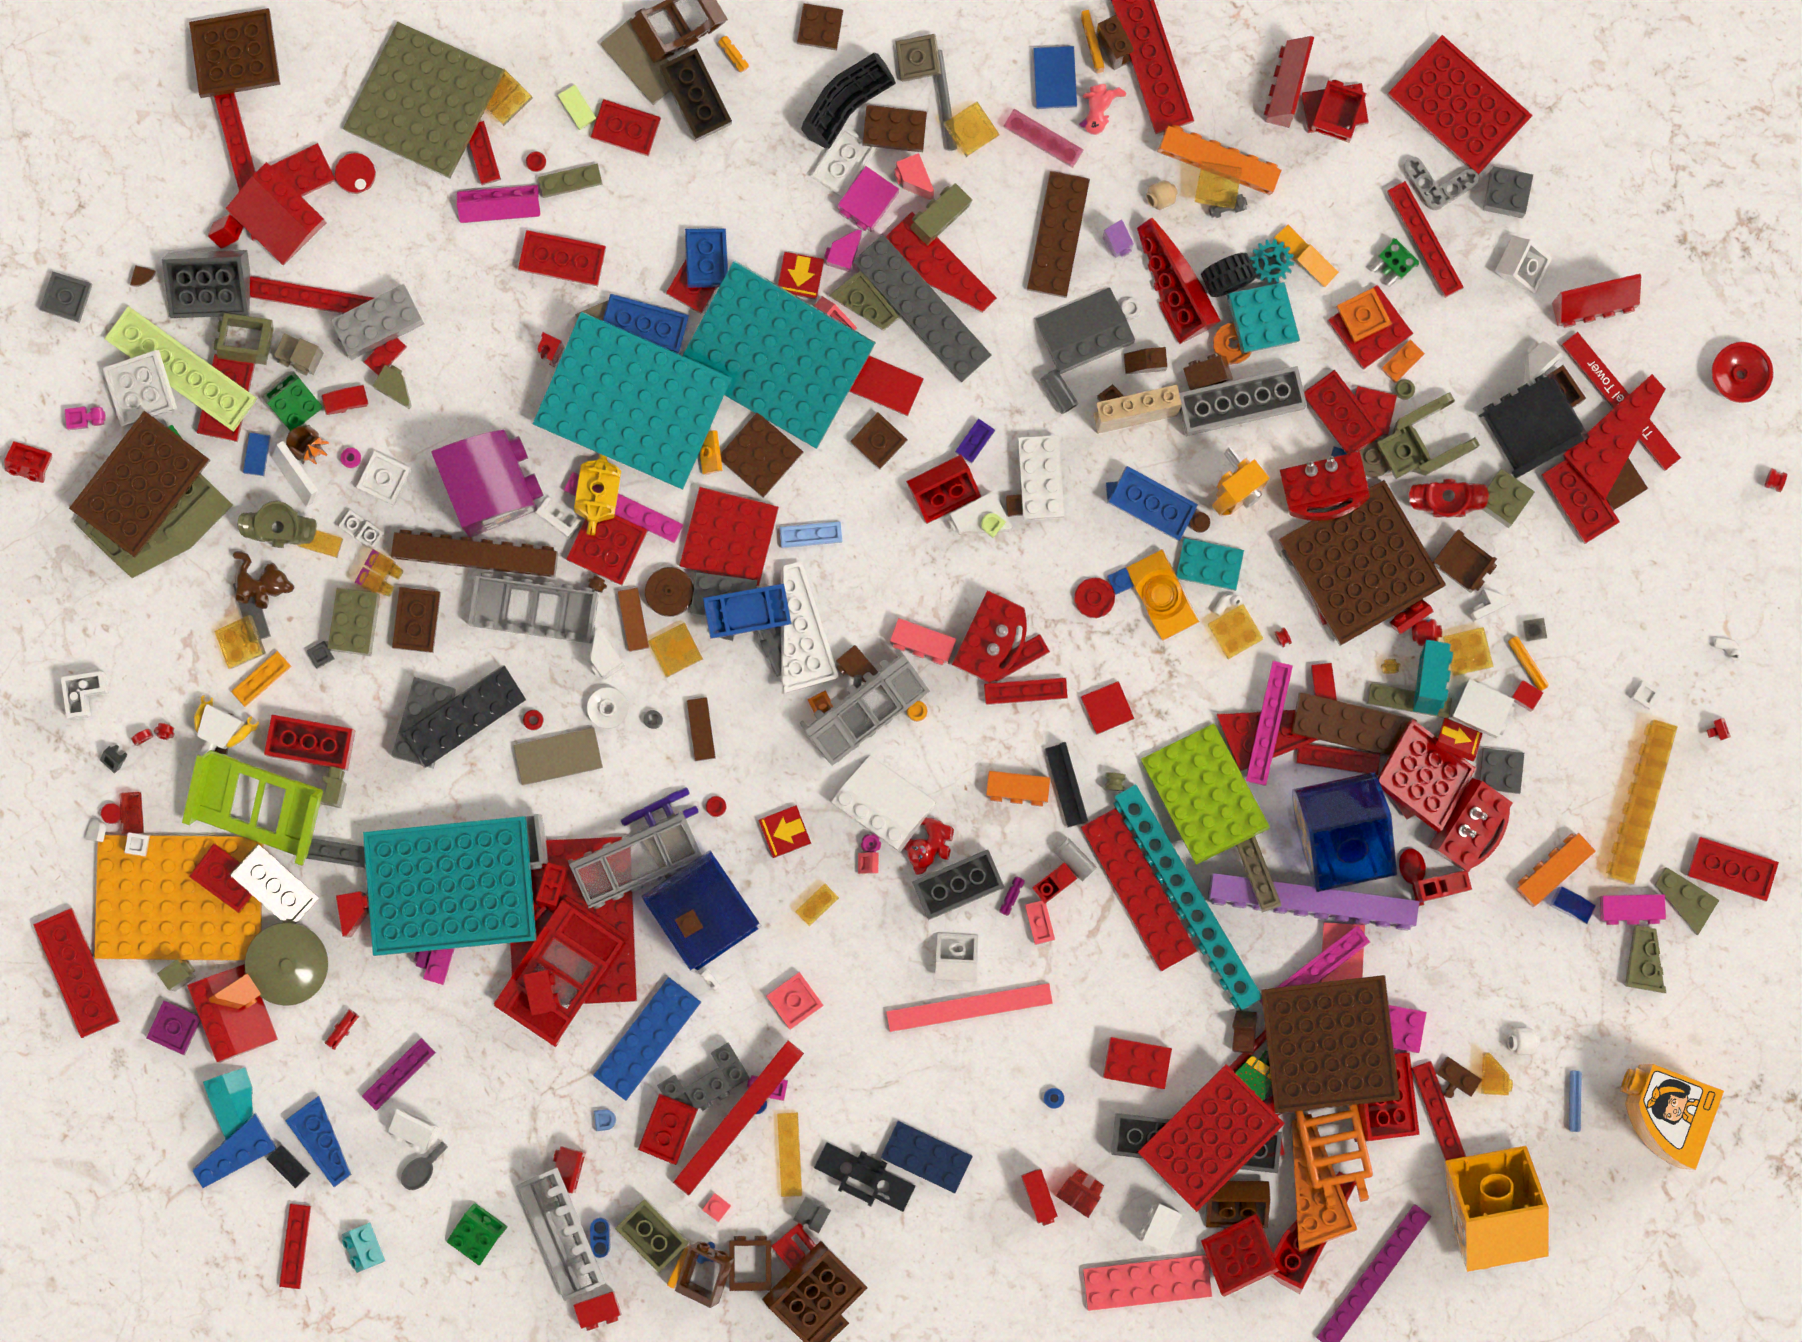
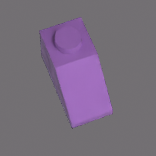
(1118, 239)

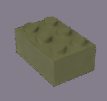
(353, 622)
(652, 1235)

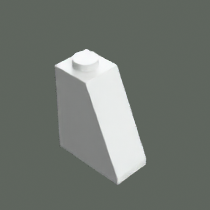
(969, 518)

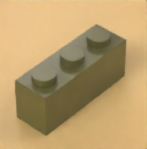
(940, 213)

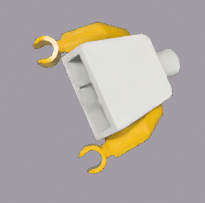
(219, 727)

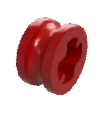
(1283, 637)

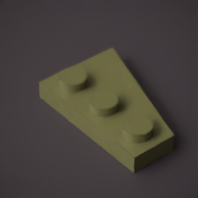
(865, 300)
(1687, 898)
(1644, 961)

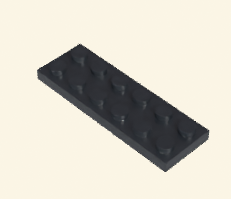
(464, 716)

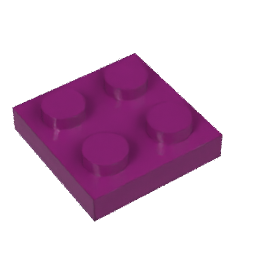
(174, 1027)

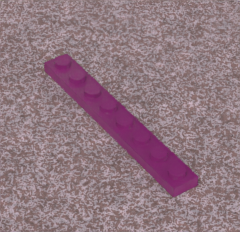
(1374, 1275)

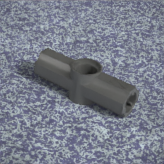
(771, 645)

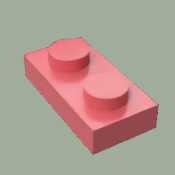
(1039, 922)

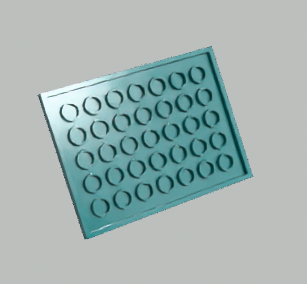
(780, 352)
(632, 400)
(449, 886)

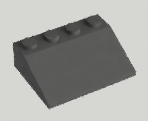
(207, 283)
(1085, 330)

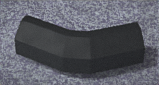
(844, 96)

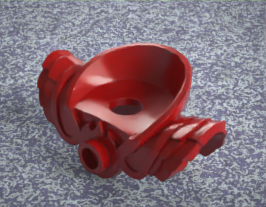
(1430, 498)

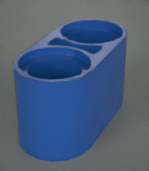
(596, 1237)

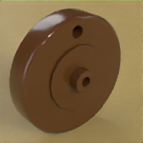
(669, 592)

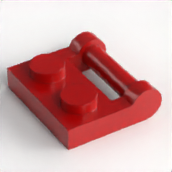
(789, 1250)

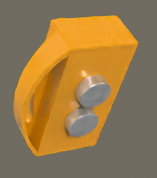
(1240, 487)

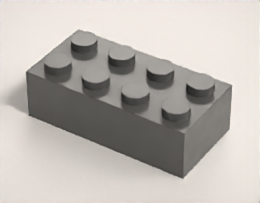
(422, 700)
(958, 884)

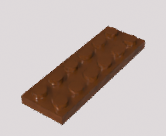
(1058, 234)
(1347, 724)

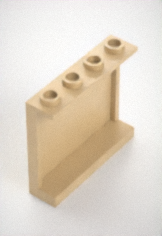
(1137, 409)

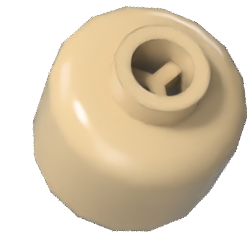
(1161, 195)

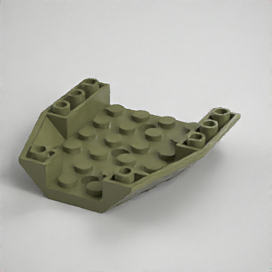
(179, 532)

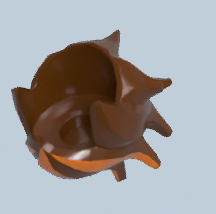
(305, 443)

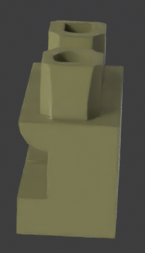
(335, 788)

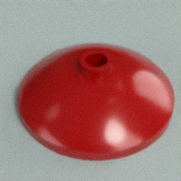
(1754, 365)

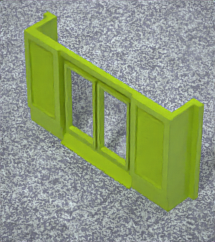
(213, 795)

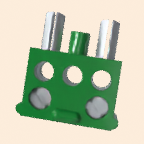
(1404, 258)

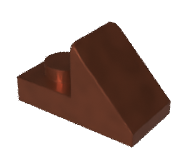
(1244, 1031)

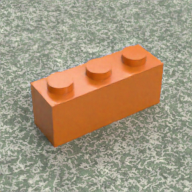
(1018, 788)

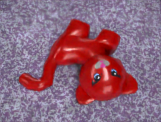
(922, 851)

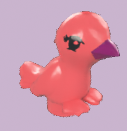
(1099, 101)

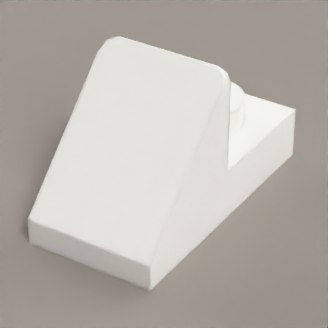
(1495, 602)

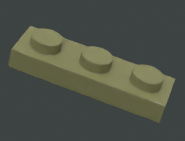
(570, 180)

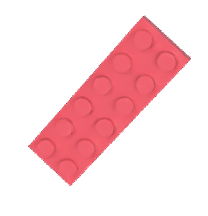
(1147, 1282)

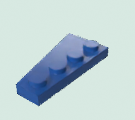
(319, 1139)
(240, 1149)

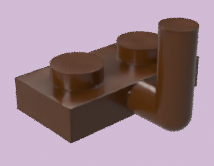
(1458, 1078)

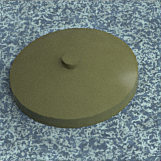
(287, 963)

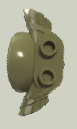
(259, 525)

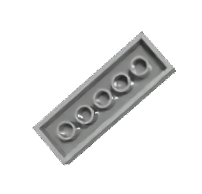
(1242, 401)

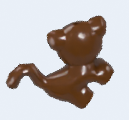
(270, 582)

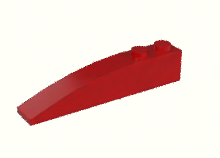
(1180, 291)
(1295, 1265)

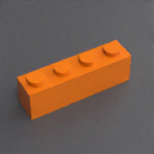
(1555, 869)

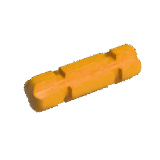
(733, 54)

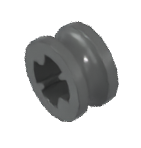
(659, 720)

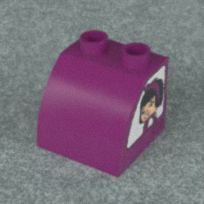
(487, 480)

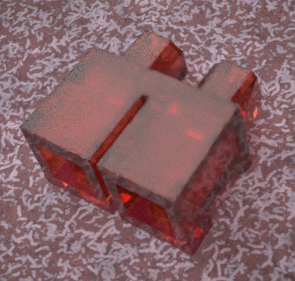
(1088, 1199)

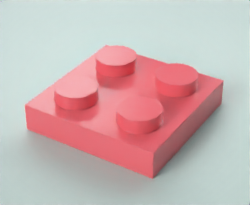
(794, 1000)

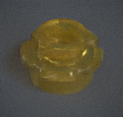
(1390, 666)

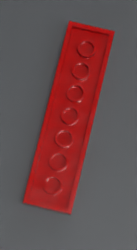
(1154, 64)
(1138, 889)

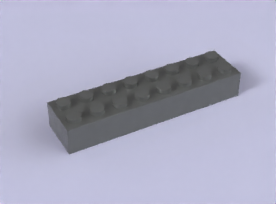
(1135, 1131)

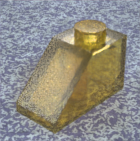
(1494, 1077)

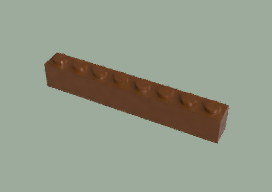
(474, 554)

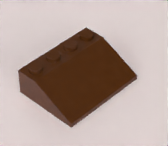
(814, 1293)

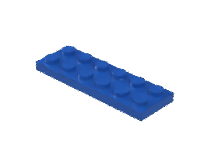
(647, 1039)

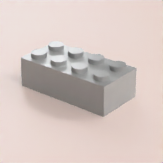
(377, 322)

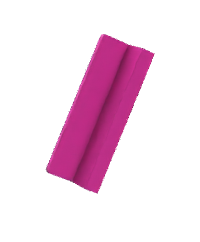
(498, 203)

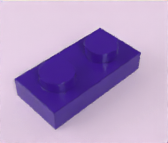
(975, 441)

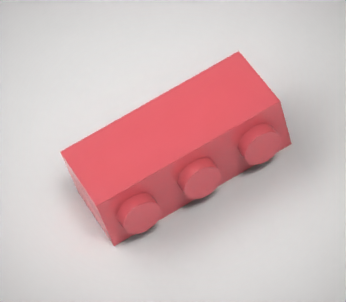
(922, 641)

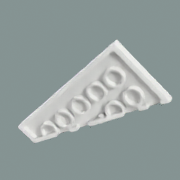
(804, 646)

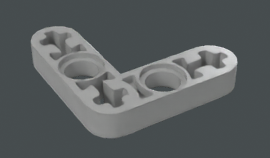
(1440, 191)

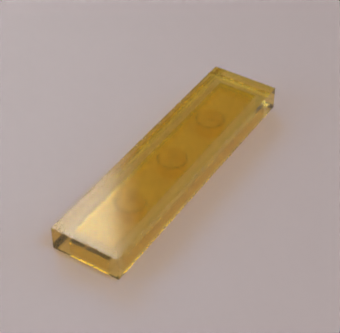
(789, 1154)

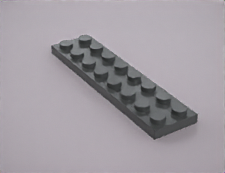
(922, 308)

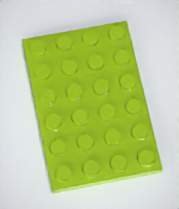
(1205, 794)

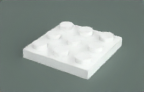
(139, 386)

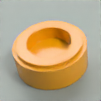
(917, 711)

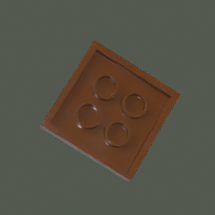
(760, 455)

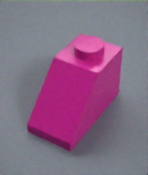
(843, 251)

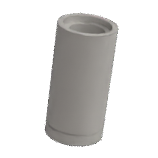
(1075, 859)

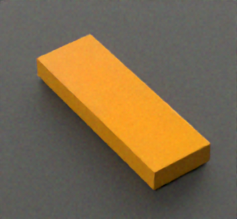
(1092, 41)
(261, 679)

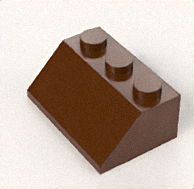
(1237, 1202)

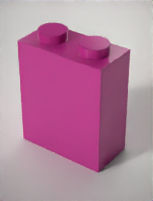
(867, 199)

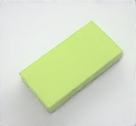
(577, 107)

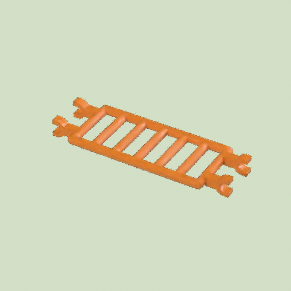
(1312, 1164)

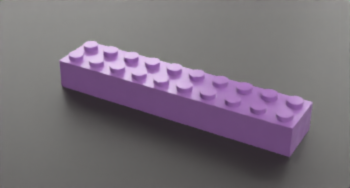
(1305, 901)

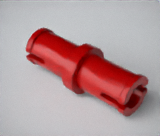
(341, 1029)

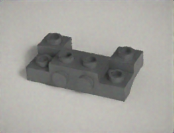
(711, 1086)

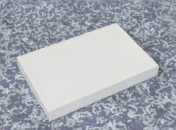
(843, 162)
(294, 473)

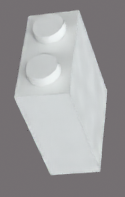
(1483, 709)

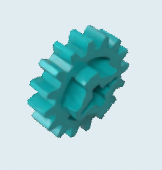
(1263, 256)

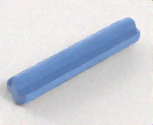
(1575, 1101)

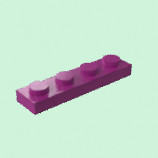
(398, 1074)

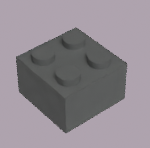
(1508, 192)

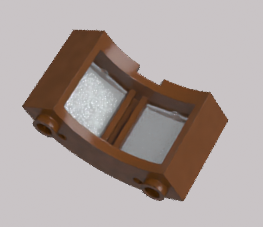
(676, 25)

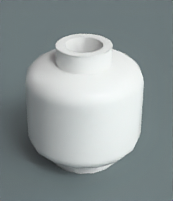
(1523, 1041)

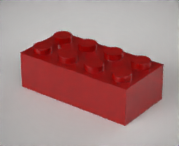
(309, 742)

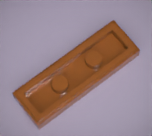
(633, 619)

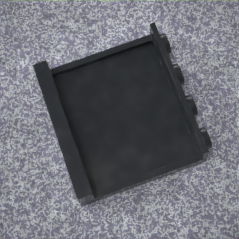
(1534, 424)

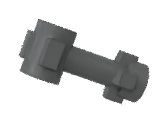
(1215, 211)

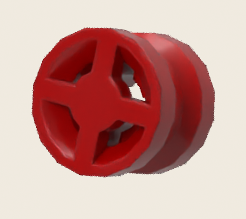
(1775, 480)

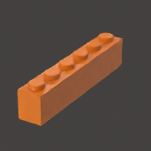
(1194, 150)

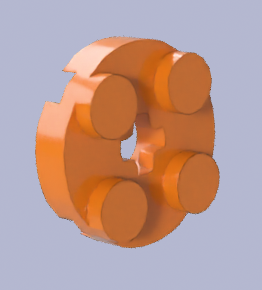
(1221, 343)

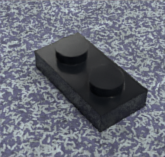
(288, 1166)

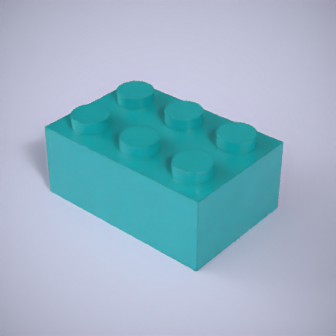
(1432, 677)

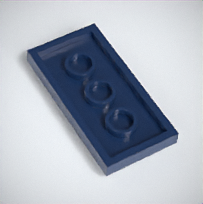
(926, 1157)

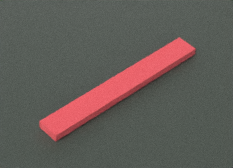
(969, 1007)

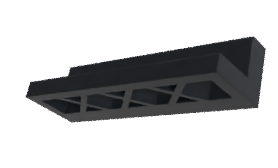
(1066, 785)

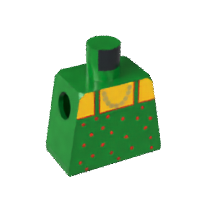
(1256, 1074)

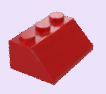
(944, 488)

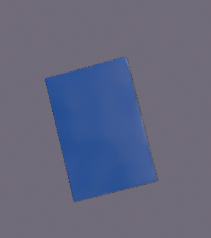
(1055, 77)
(706, 257)

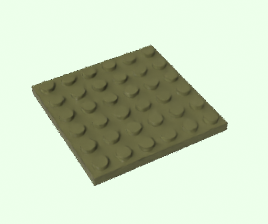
(423, 100)

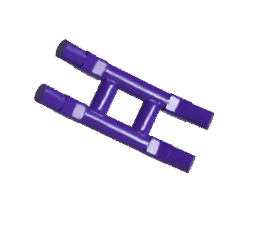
(664, 803)

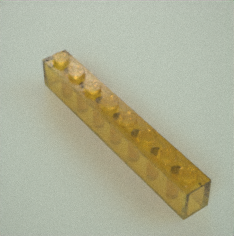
(1642, 802)

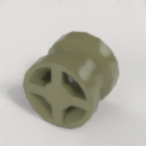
(1114, 781)

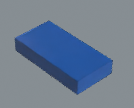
(256, 454)

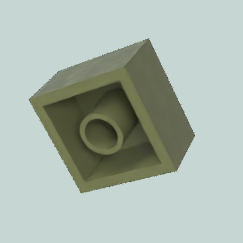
(1507, 498)

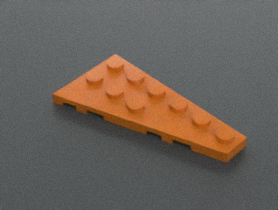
(1314, 1220)

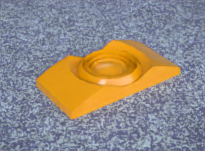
(1162, 594)

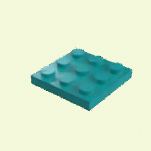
(1263, 317)

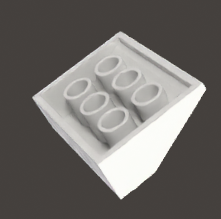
(883, 803)

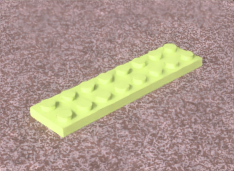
(184, 369)

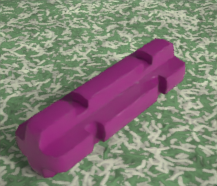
(1011, 896)

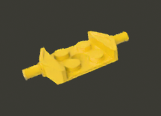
(592, 505)

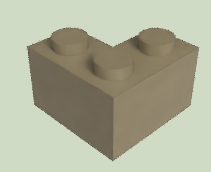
(298, 353)

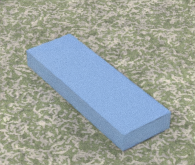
(811, 534)

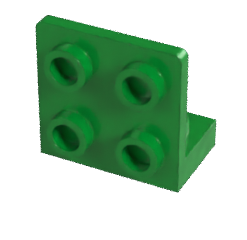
(292, 401)
(476, 1233)

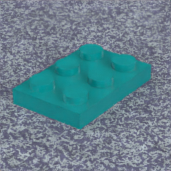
(1209, 564)

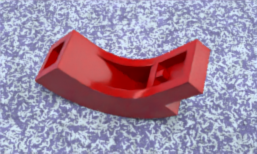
(1443, 886)

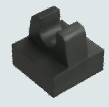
(112, 759)

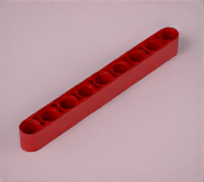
(738, 1118)

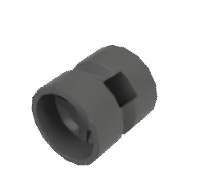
(812, 1215)

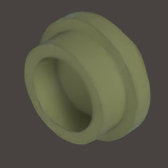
(1404, 389)

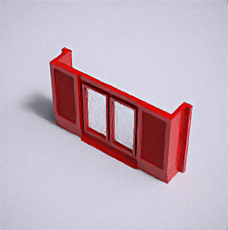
(578, 951)

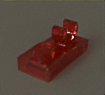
(131, 813)

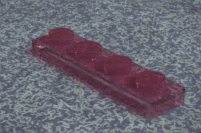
(1043, 138)

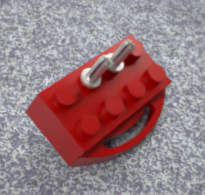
(1325, 485)
(1473, 826)

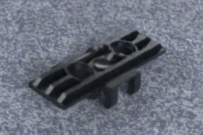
(866, 1171)

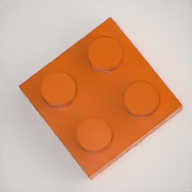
(1364, 315)

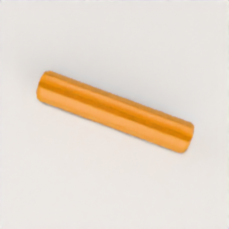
(1528, 663)

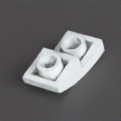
(360, 529)

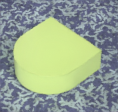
(992, 524)

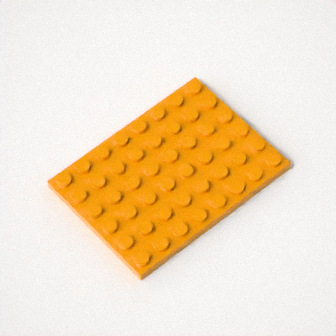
(158, 912)

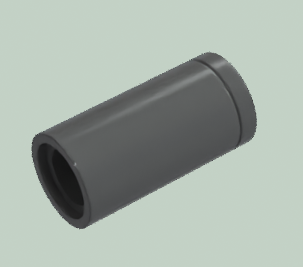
(1059, 391)

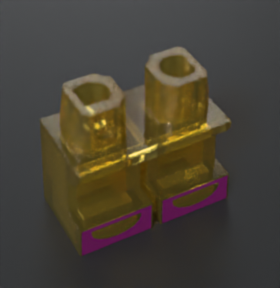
(383, 566)

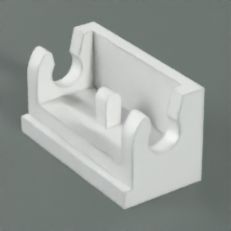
(559, 517)

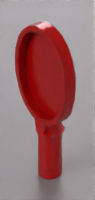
(1412, 868)

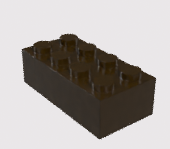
(695, 95)

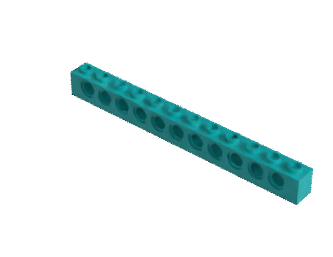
(1134, 796)

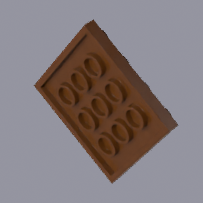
(234, 53)

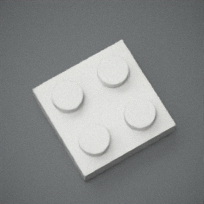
(384, 478)

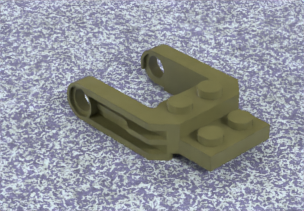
(1407, 452)

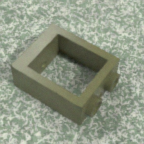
(243, 354)

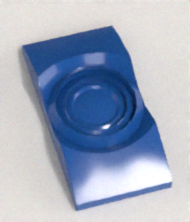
(747, 611)

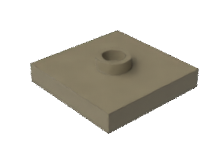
(918, 57)

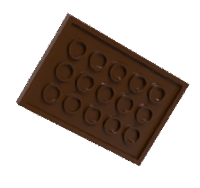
(139, 484)

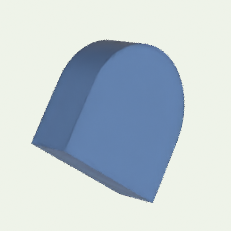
(604, 1120)

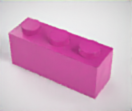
(1632, 909)

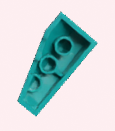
(231, 1099)

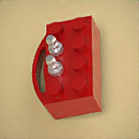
(991, 638)

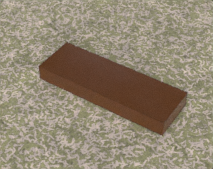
(701, 729)

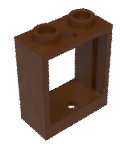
(750, 1286)
(694, 1291)

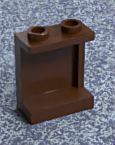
(1114, 42)
(1465, 562)

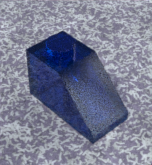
(1572, 904)

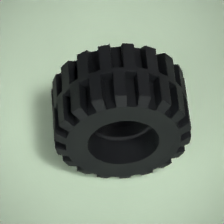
(1228, 274)

